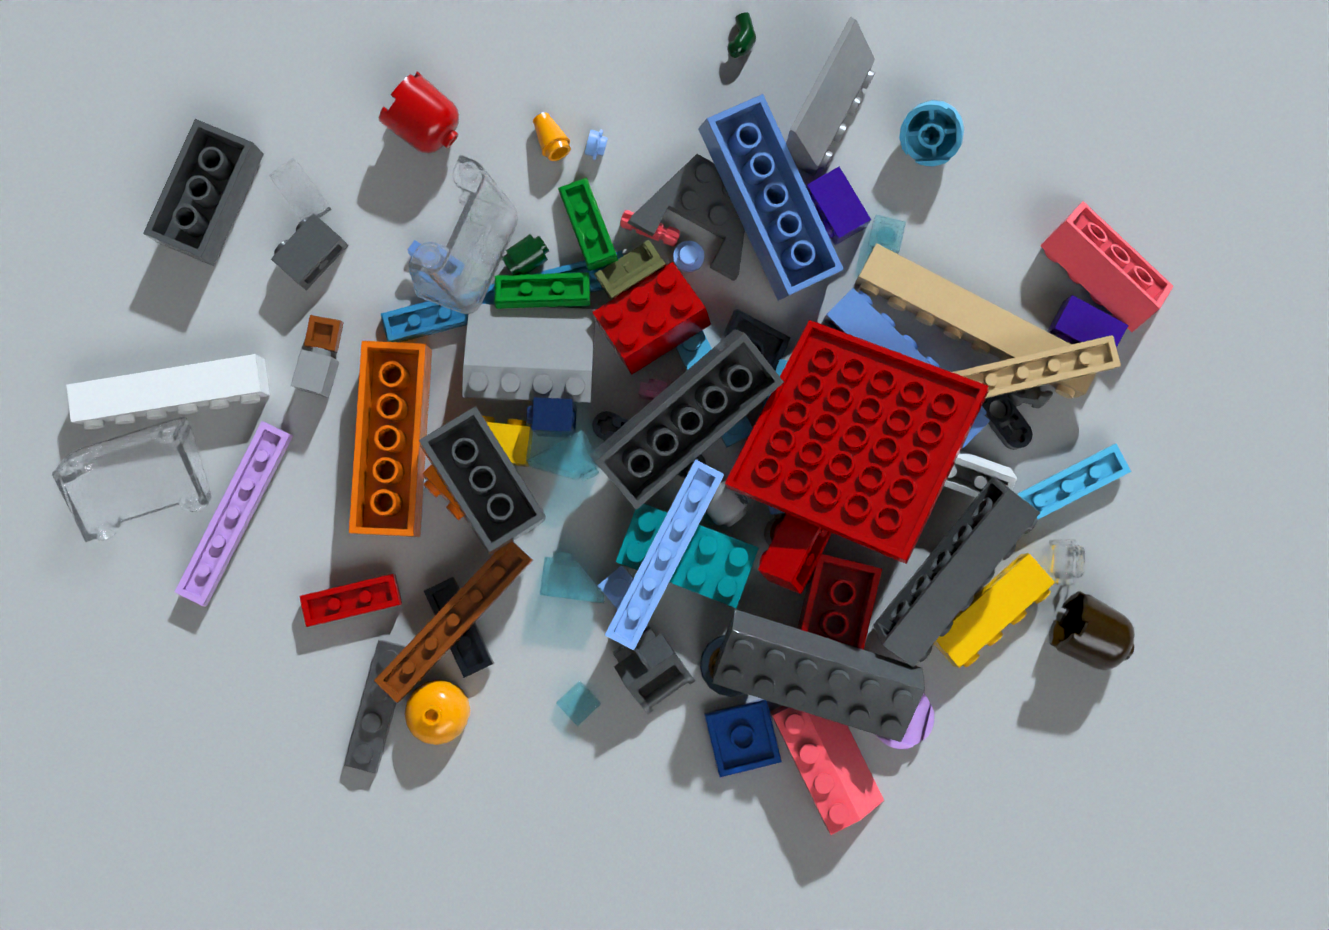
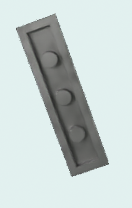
(374, 714)

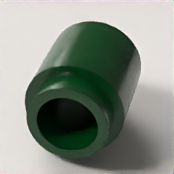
(525, 255)

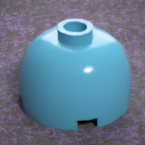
(932, 133)

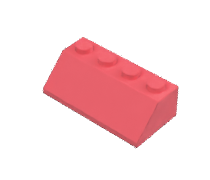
(1107, 267)
(829, 767)

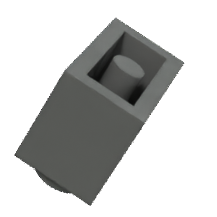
(309, 251)

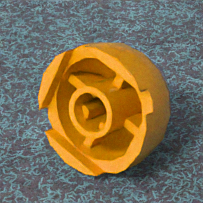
(437, 712)

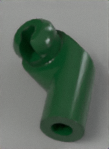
(745, 38)

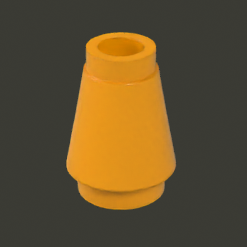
(551, 138)

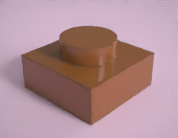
(323, 333)

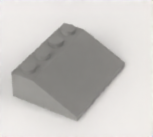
(831, 100)
(529, 353)

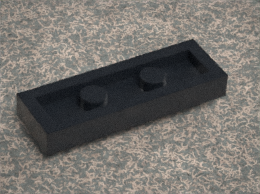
(470, 650)

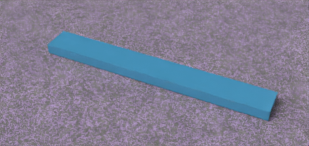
(431, 318)

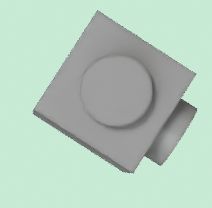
(315, 372)

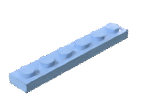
(664, 555)

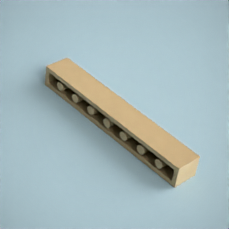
(959, 312)

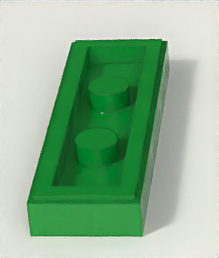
(588, 224)
(542, 290)

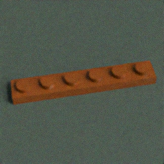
(453, 621)

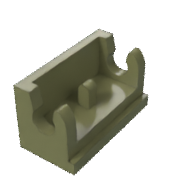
(630, 270)

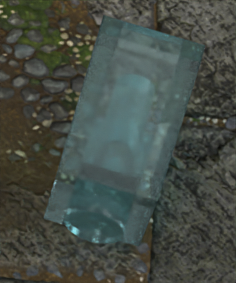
(568, 459)
(568, 579)

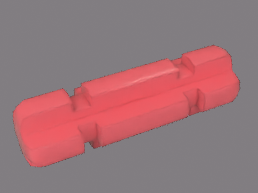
(669, 235)

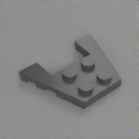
(701, 198)

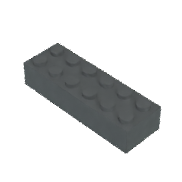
(686, 418)
(955, 572)
(818, 676)

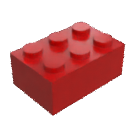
(652, 318)
(840, 600)

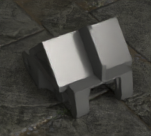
(646, 662)

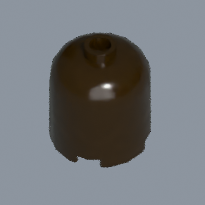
(1093, 633)

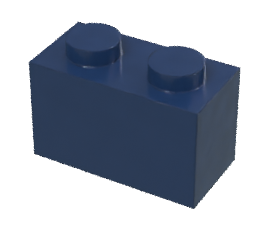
(552, 417)

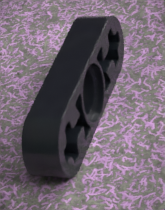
(1005, 432)

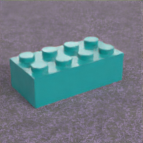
(710, 565)

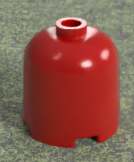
(421, 115)

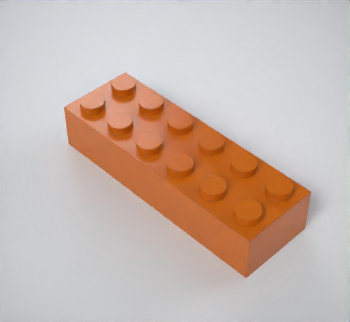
(387, 437)

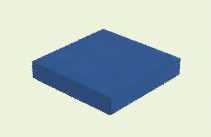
(743, 737)

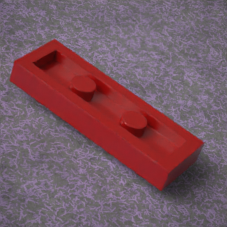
(350, 600)

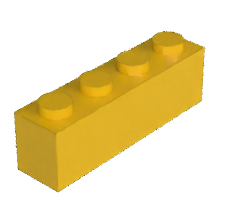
(993, 608)

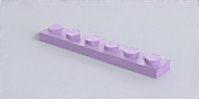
(233, 514)

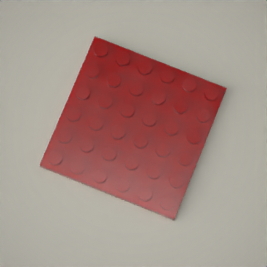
(858, 440)

